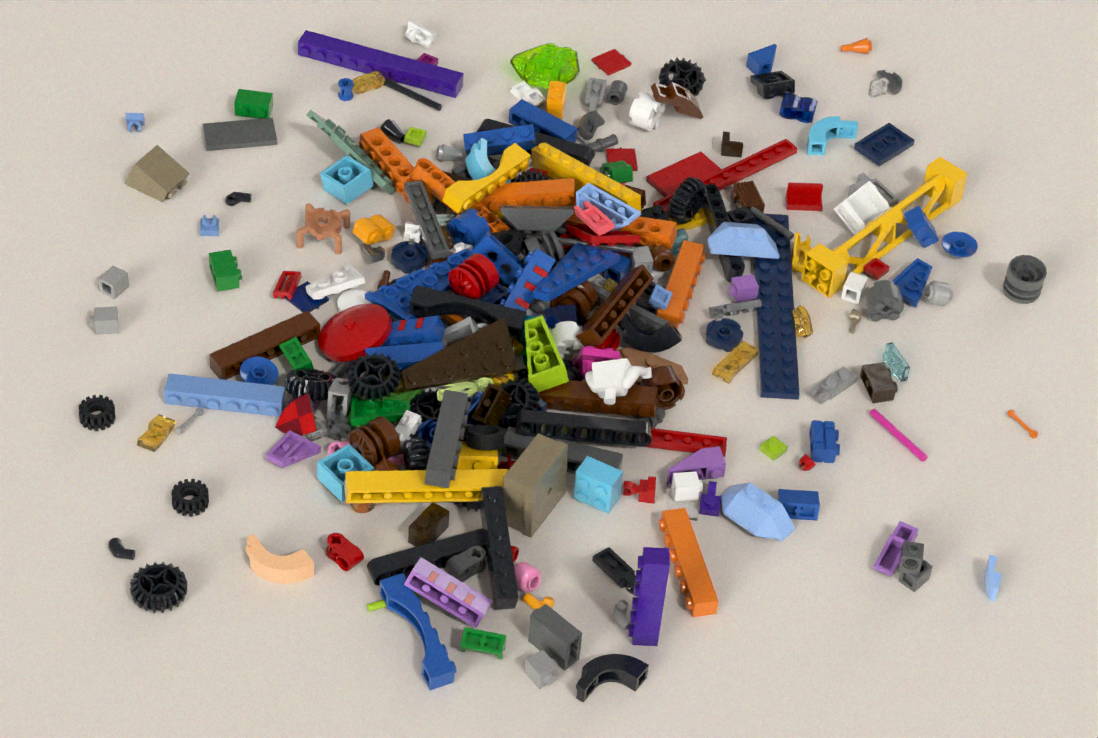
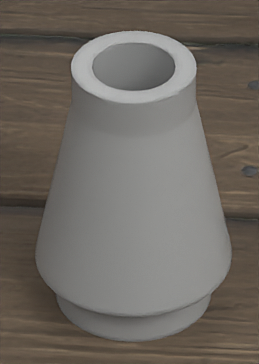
(448, 153)

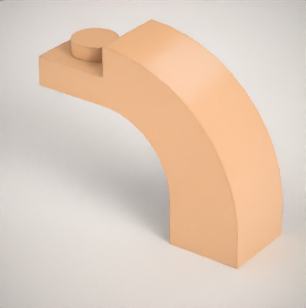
(278, 568)

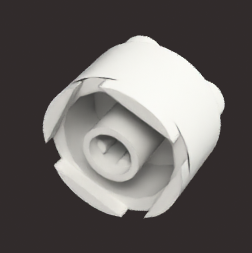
(646, 112)
(565, 339)

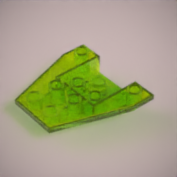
(546, 64)

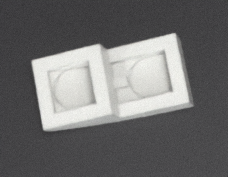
(525, 92)

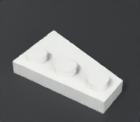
(336, 284)

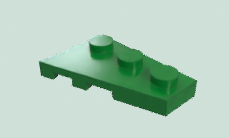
(365, 411)

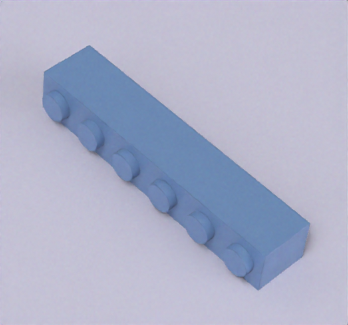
(224, 395)

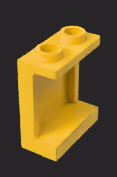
(476, 459)

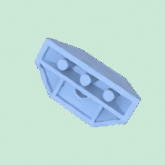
(614, 209)
(742, 240)
(756, 511)

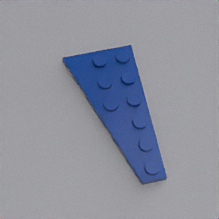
(573, 269)
(397, 296)

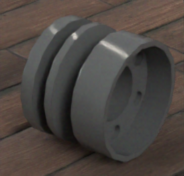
(550, 247)
(1024, 279)

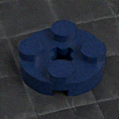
(410, 263)
(727, 342)

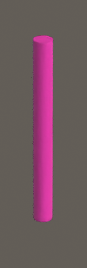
(898, 434)

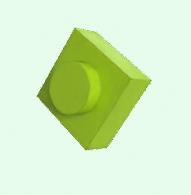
(415, 136)
(773, 448)

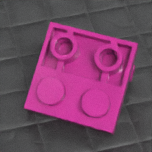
(589, 354)

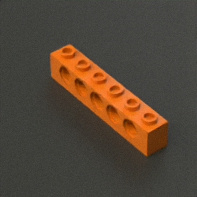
(388, 159)
(652, 231)

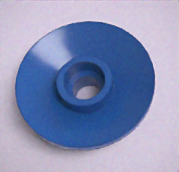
(959, 244)
(260, 367)

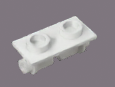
(408, 425)

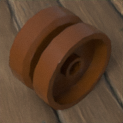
(584, 298)

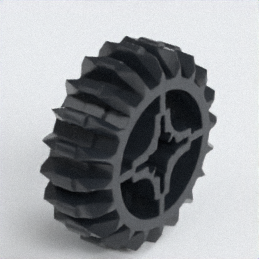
(682, 72)
(687, 200)
(376, 370)
(311, 381)
(517, 390)
(426, 405)
(415, 454)
(160, 591)

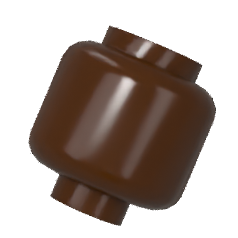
(662, 258)

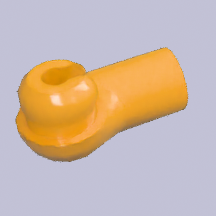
(534, 603)

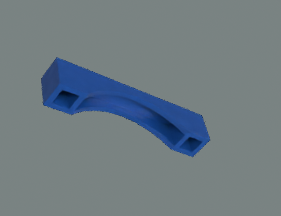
(436, 666)

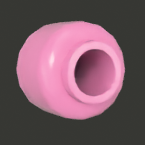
(527, 577)

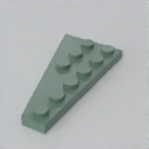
(346, 143)

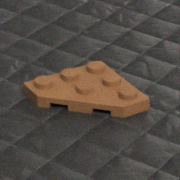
(646, 359)

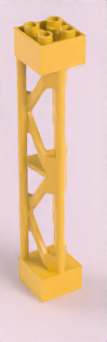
(827, 268)

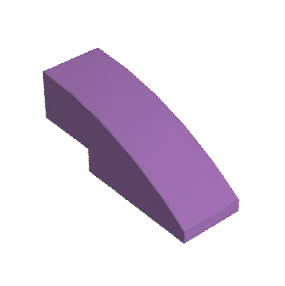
(889, 557)

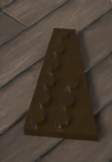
(477, 356)

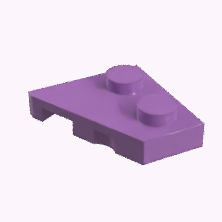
(292, 449)

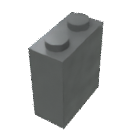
(555, 636)

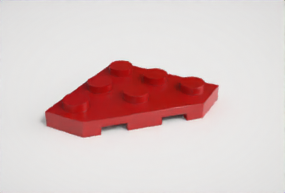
(610, 238)

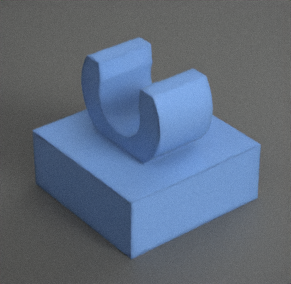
(135, 119)
(209, 226)
(659, 297)

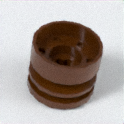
(375, 440)

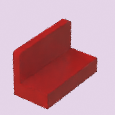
(804, 196)

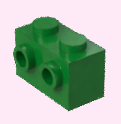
(253, 104)
(224, 270)

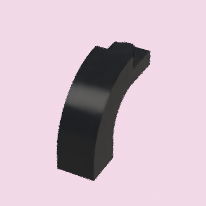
(650, 341)
(611, 668)

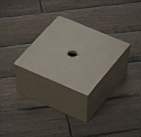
(535, 484)

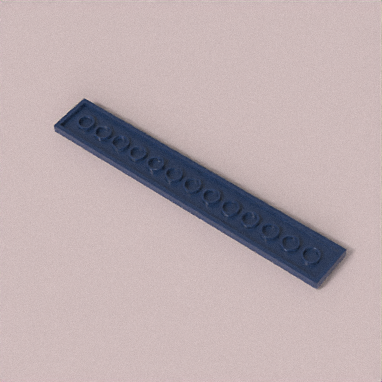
(774, 318)

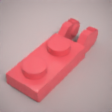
(594, 218)

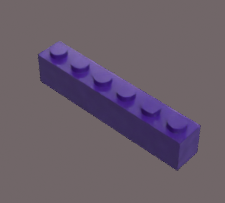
(650, 596)

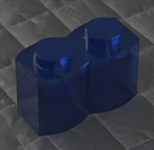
(798, 108)

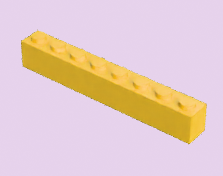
(564, 166)
(410, 486)

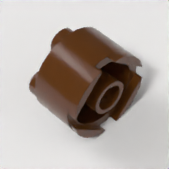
(669, 386)

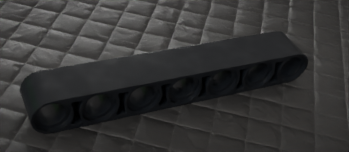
(577, 151)
(716, 214)
(595, 428)
(435, 552)

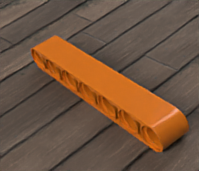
(437, 182)

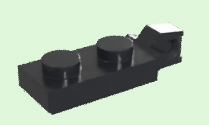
(616, 569)

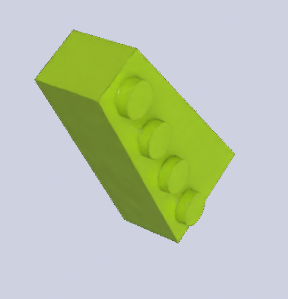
(544, 360)

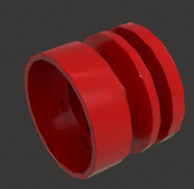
(473, 277)

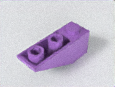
(706, 462)

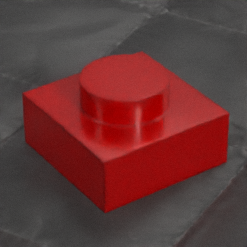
(876, 268)

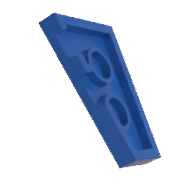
(913, 281)

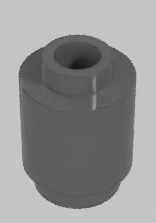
(617, 92)

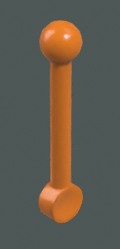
(1033, 434)

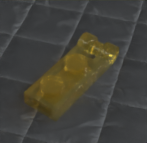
(735, 361)

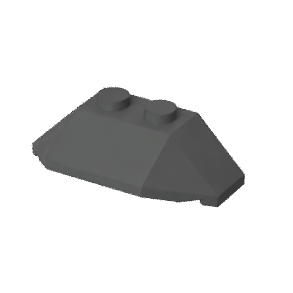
(536, 217)

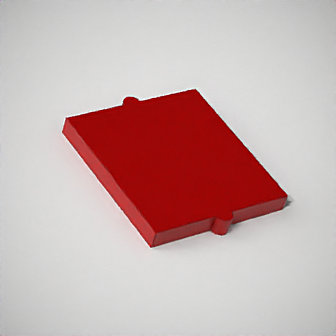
(611, 62)
(620, 154)

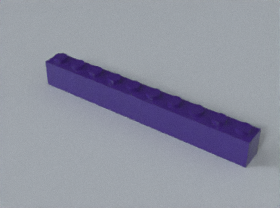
(390, 65)

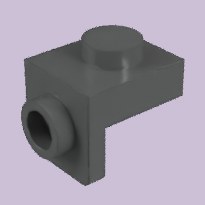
(589, 124)

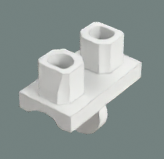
(420, 34)
(413, 232)

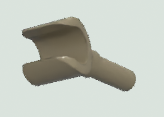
(855, 316)

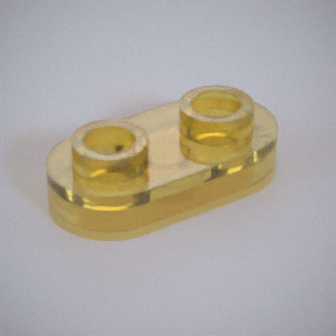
(368, 82)
(802, 322)

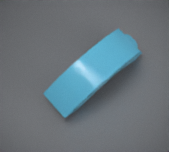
(828, 129)
(478, 163)

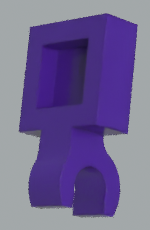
(709, 502)

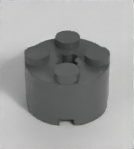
(883, 300)

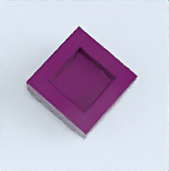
(428, 59)

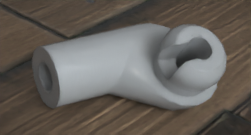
(620, 612)

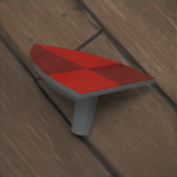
(298, 417)

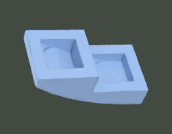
(992, 578)

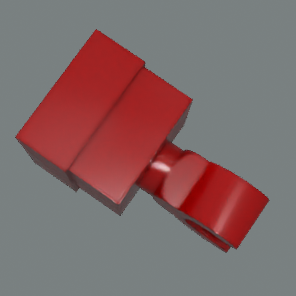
(645, 489)

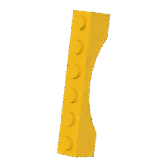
(465, 193)

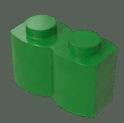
(618, 171)

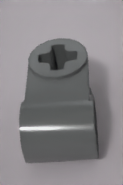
(465, 565)

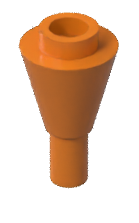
(860, 46)

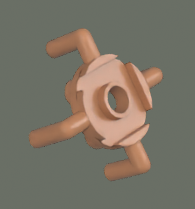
(331, 228)

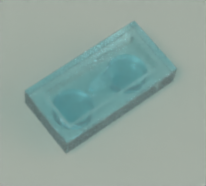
(896, 362)

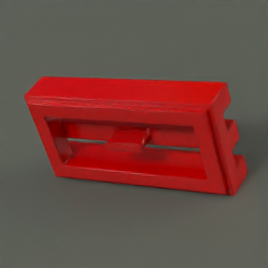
(290, 284)

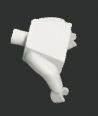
(614, 378)

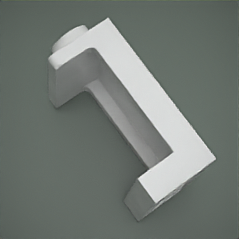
(861, 207)

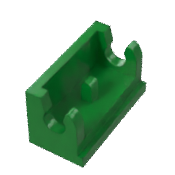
(296, 354)
(483, 641)

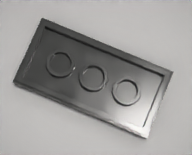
(239, 134)

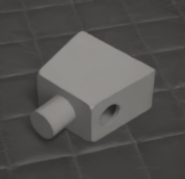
(339, 393)

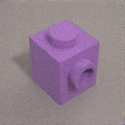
(743, 288)

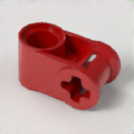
(343, 552)

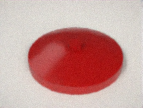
(353, 330)

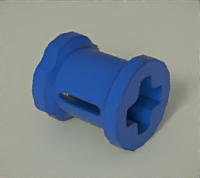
(345, 89)

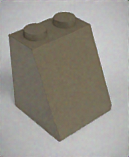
(157, 175)

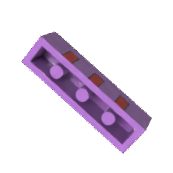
(448, 592)

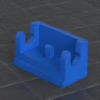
(800, 503)

